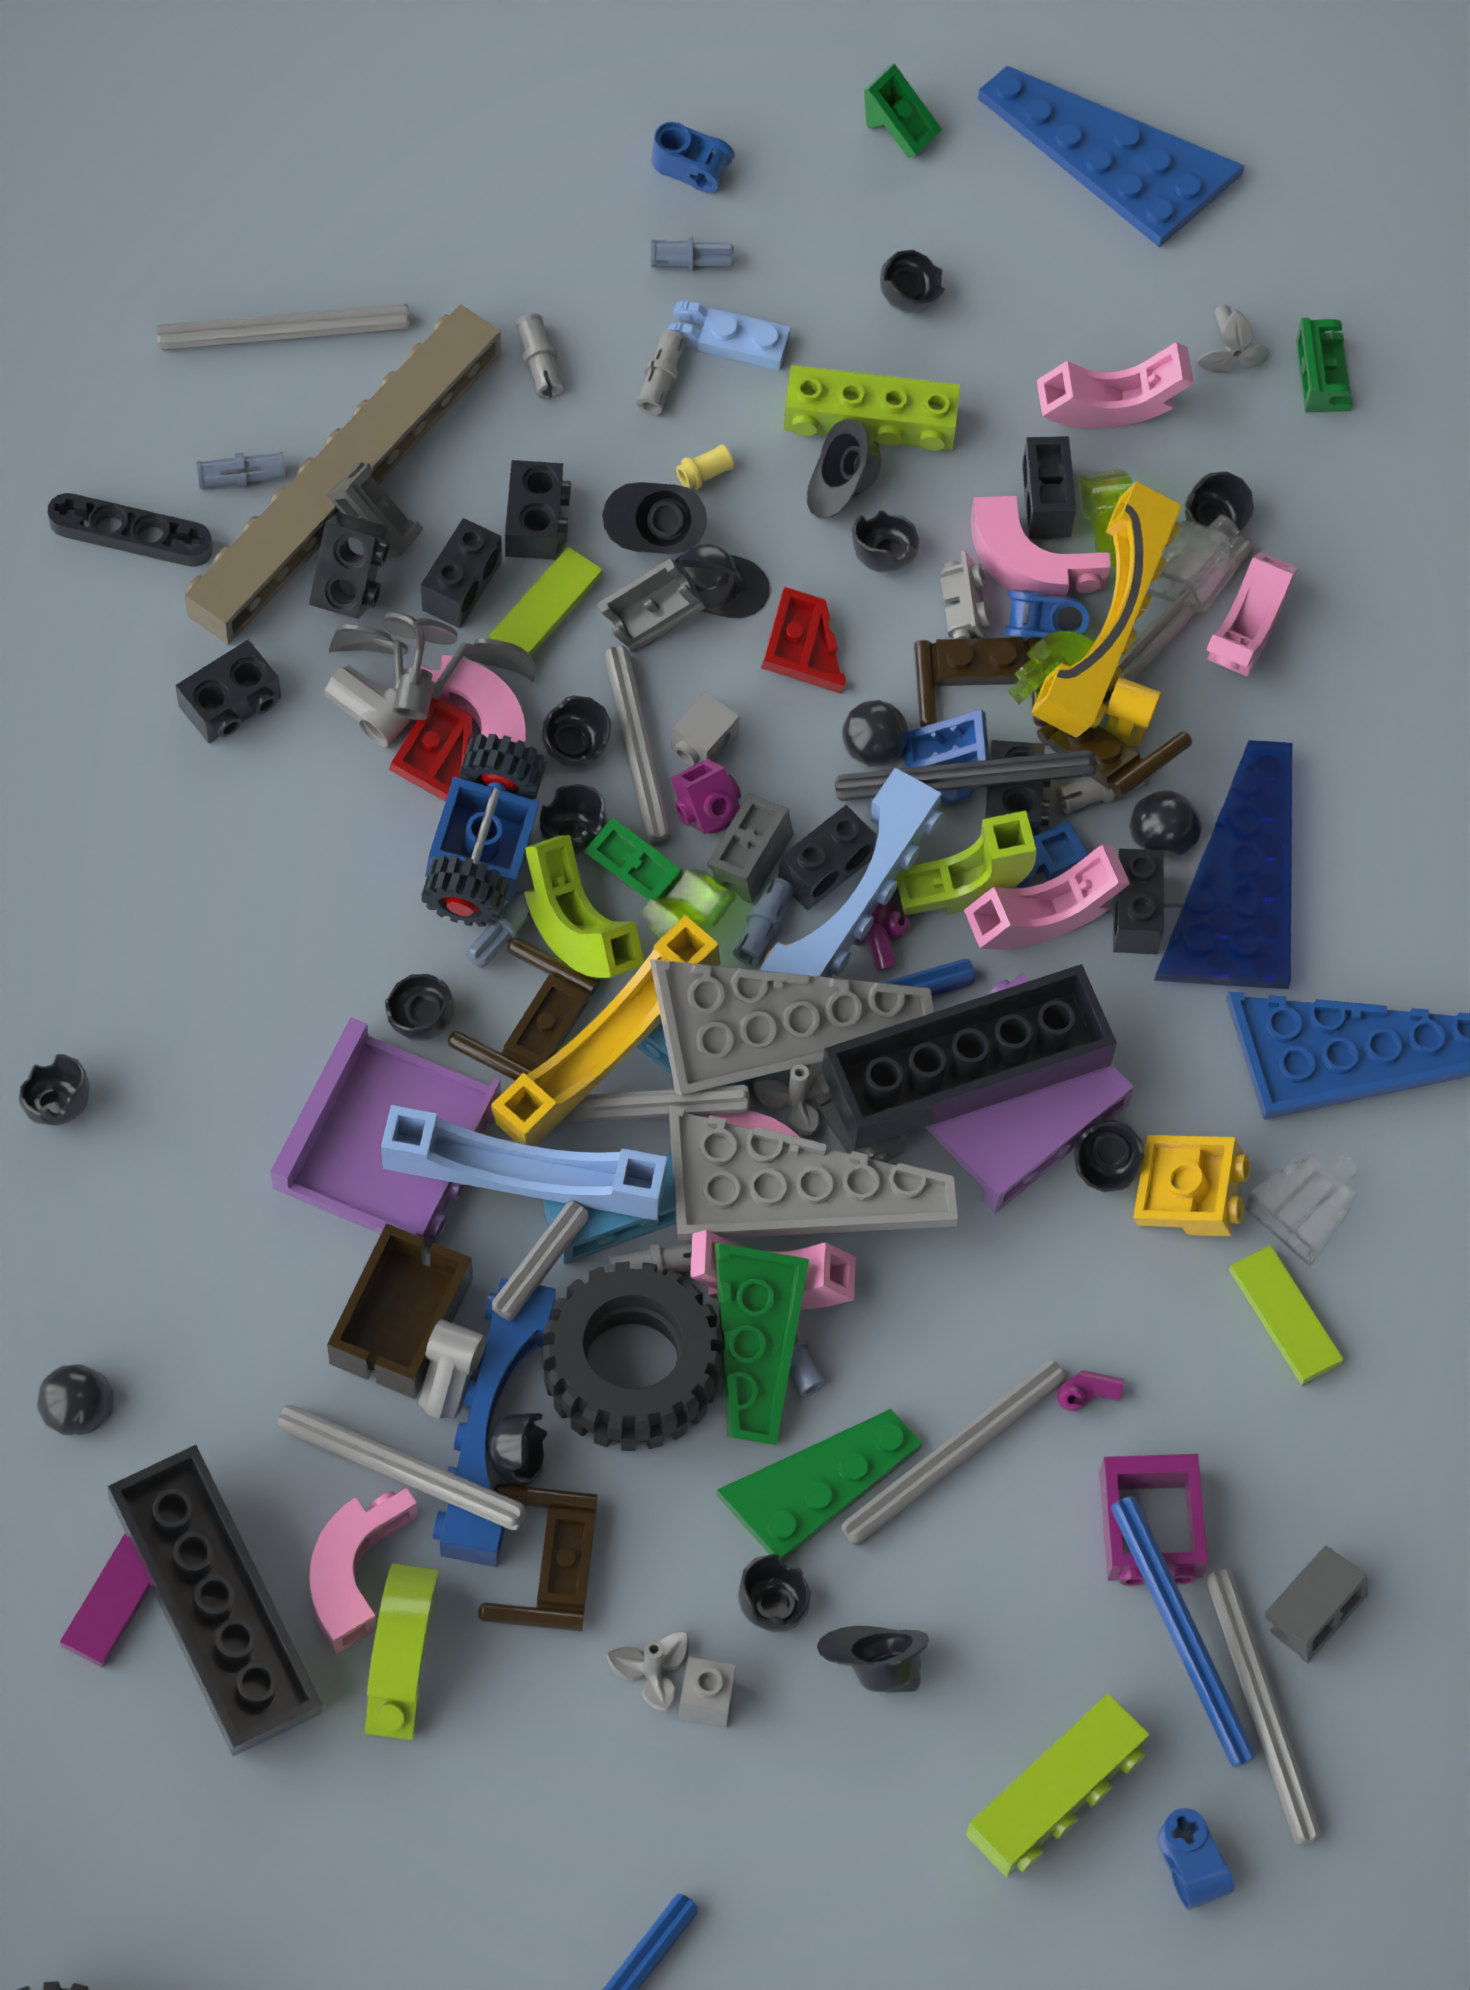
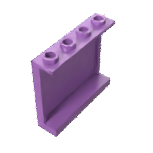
(1027, 1135)
(337, 1139)

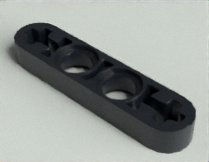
(132, 523)

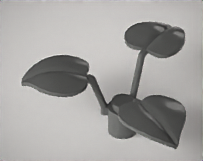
(416, 686)

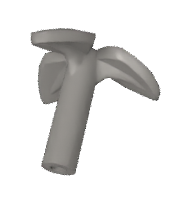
(1236, 336)
(803, 1086)
(658, 1656)

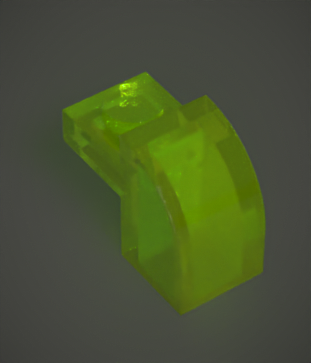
(1099, 498)
(1045, 656)
(695, 896)

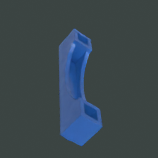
(508, 1343)

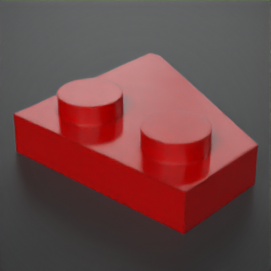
(803, 642)
(435, 749)

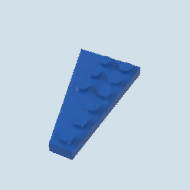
(1129, 165)
(1343, 1051)

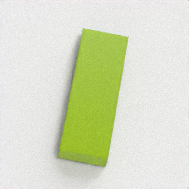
(548, 602)
(1286, 1315)

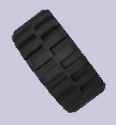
(645, 1300)

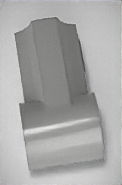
(366, 704)
(453, 1358)

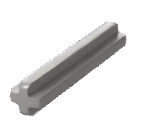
(540, 1260)

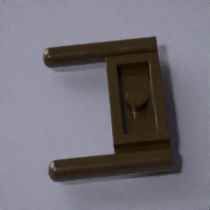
(968, 663)
(1117, 763)
(543, 1023)
(563, 1564)

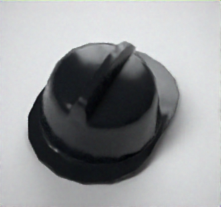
(844, 469)
(654, 517)
(725, 582)
(880, 1656)

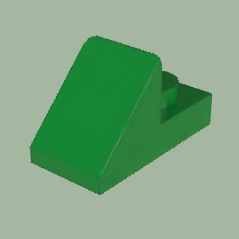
(897, 106)

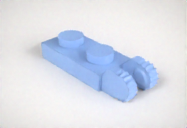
(731, 335)

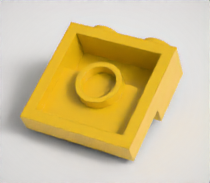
(1192, 1184)

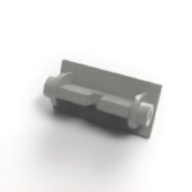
(965, 583)

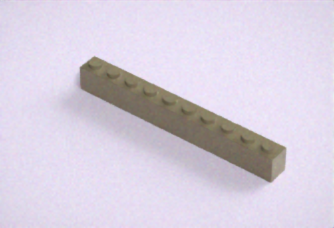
(378, 434)

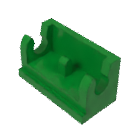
(1323, 366)
(634, 861)

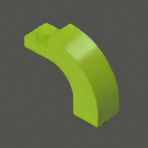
(997, 859)
(569, 920)
(400, 1650)

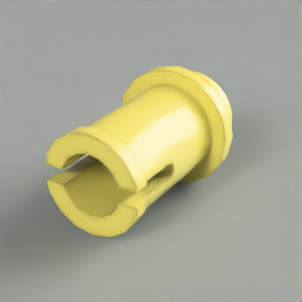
(704, 467)

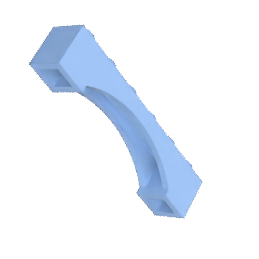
(904, 814)
(611, 1182)

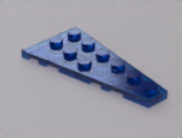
(1241, 896)

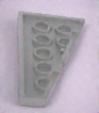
(754, 1023)
(781, 1185)

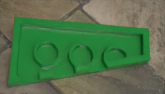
(758, 1325)
(812, 1487)

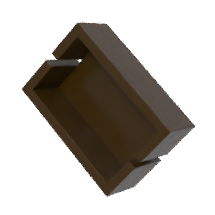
(397, 1309)

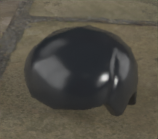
(911, 281)
(1220, 495)
(885, 541)
(576, 731)
(875, 733)
(574, 812)
(1165, 822)
(420, 1007)
(55, 1091)
(1109, 1156)
(74, 1399)
(517, 1448)
(773, 1594)

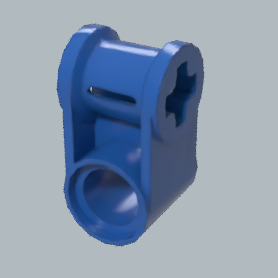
(692, 156)
(1041, 613)
(1195, 1866)

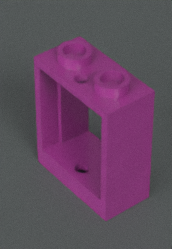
(1152, 1473)

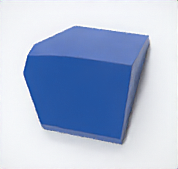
(949, 742)

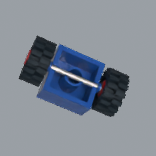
(484, 831)

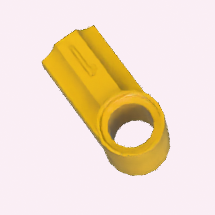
(1131, 711)

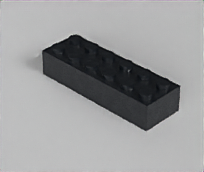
(968, 1056)
(214, 1600)

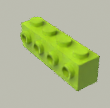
(887, 406)
(1057, 1786)

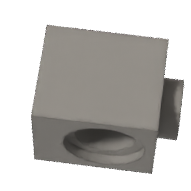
(704, 731)
(707, 1692)

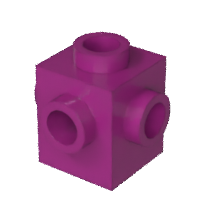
(706, 797)

